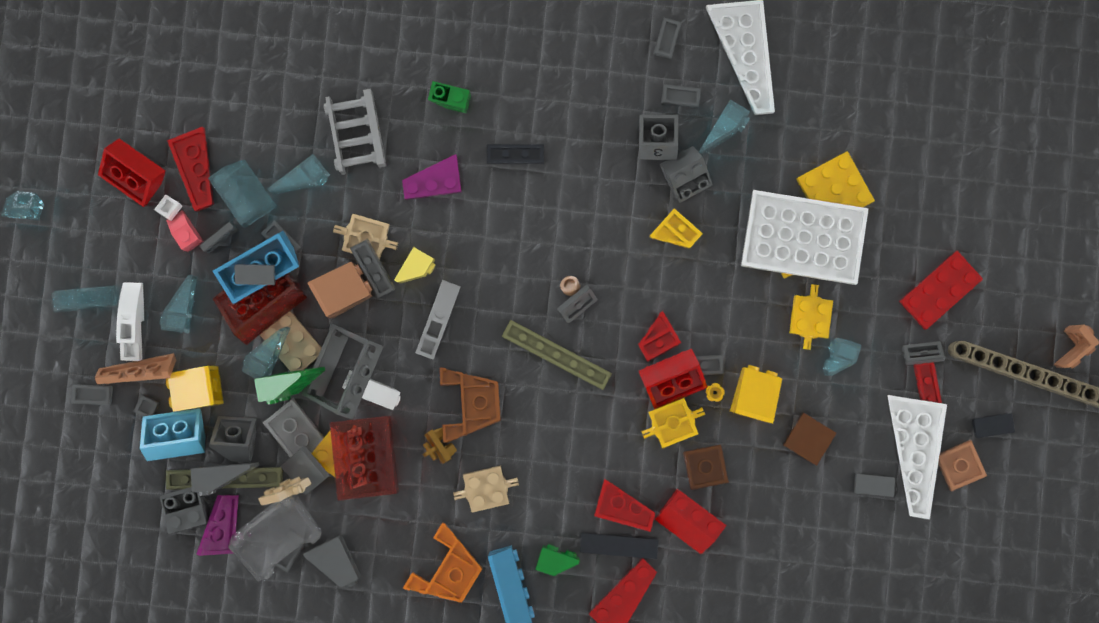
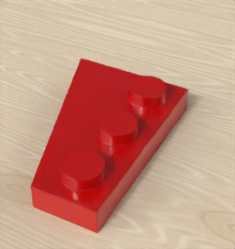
(622, 508)

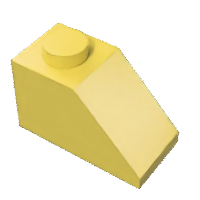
(415, 267)

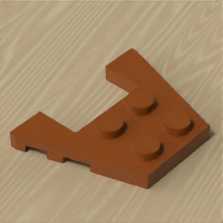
(478, 400)

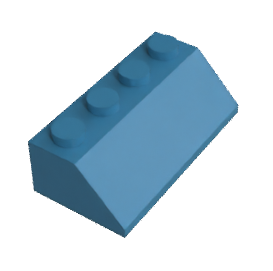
(273, 251)
(509, 585)

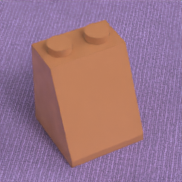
(340, 289)

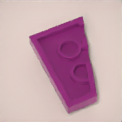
(434, 181)
(220, 526)

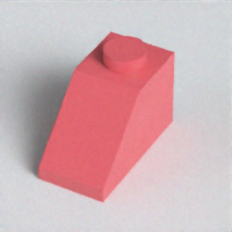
(184, 232)

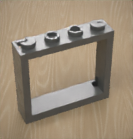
(359, 378)

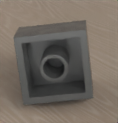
(658, 137)

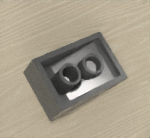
(210, 478)

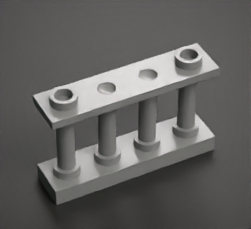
(370, 119)

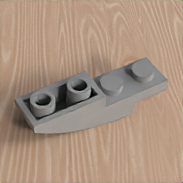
(438, 319)

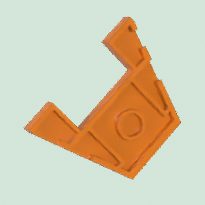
(455, 573)

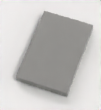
(293, 428)

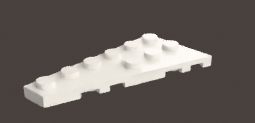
(744, 38)
(918, 439)

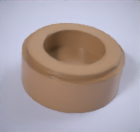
(570, 285)

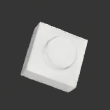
(168, 207)

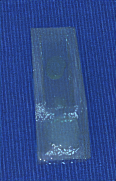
(305, 175)
(83, 298)
(179, 310)
(264, 357)

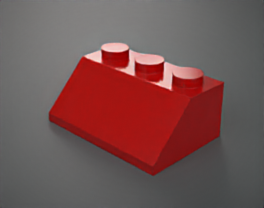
(130, 172)
(673, 378)
(690, 521)

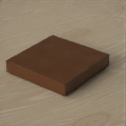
(809, 439)
(705, 467)

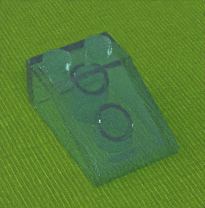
(731, 121)

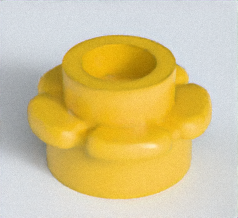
(715, 397)

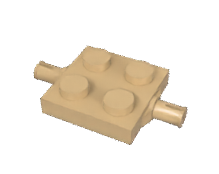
(364, 228)
(486, 488)
(286, 489)

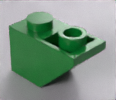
(450, 97)
(554, 561)

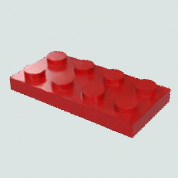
(941, 290)

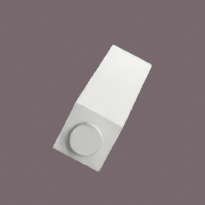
(378, 393)

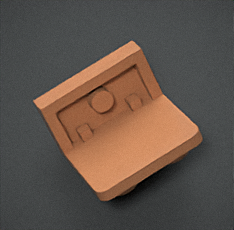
(1085, 344)

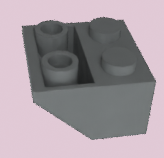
(686, 174)
(184, 510)

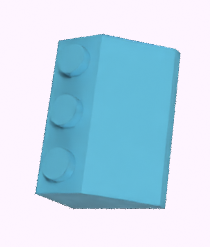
(172, 434)

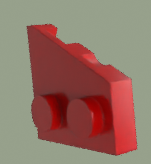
(659, 338)

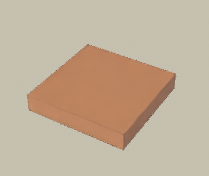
(961, 465)

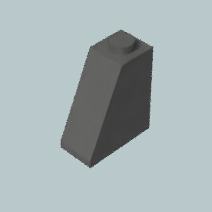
(335, 562)

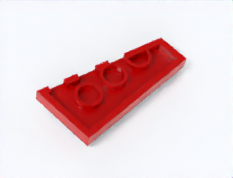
(193, 164)
(625, 596)

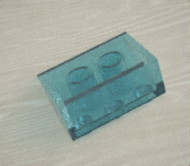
(242, 192)

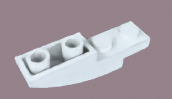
(129, 321)

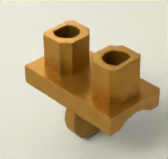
(443, 453)

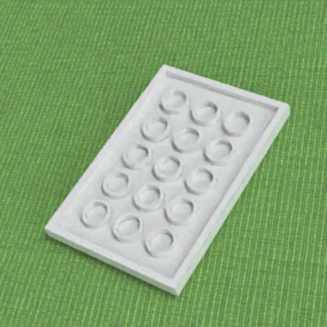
(804, 237)

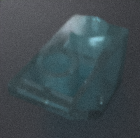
(23, 205)
(842, 355)

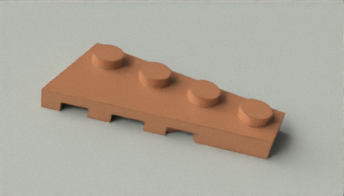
(146, 369)

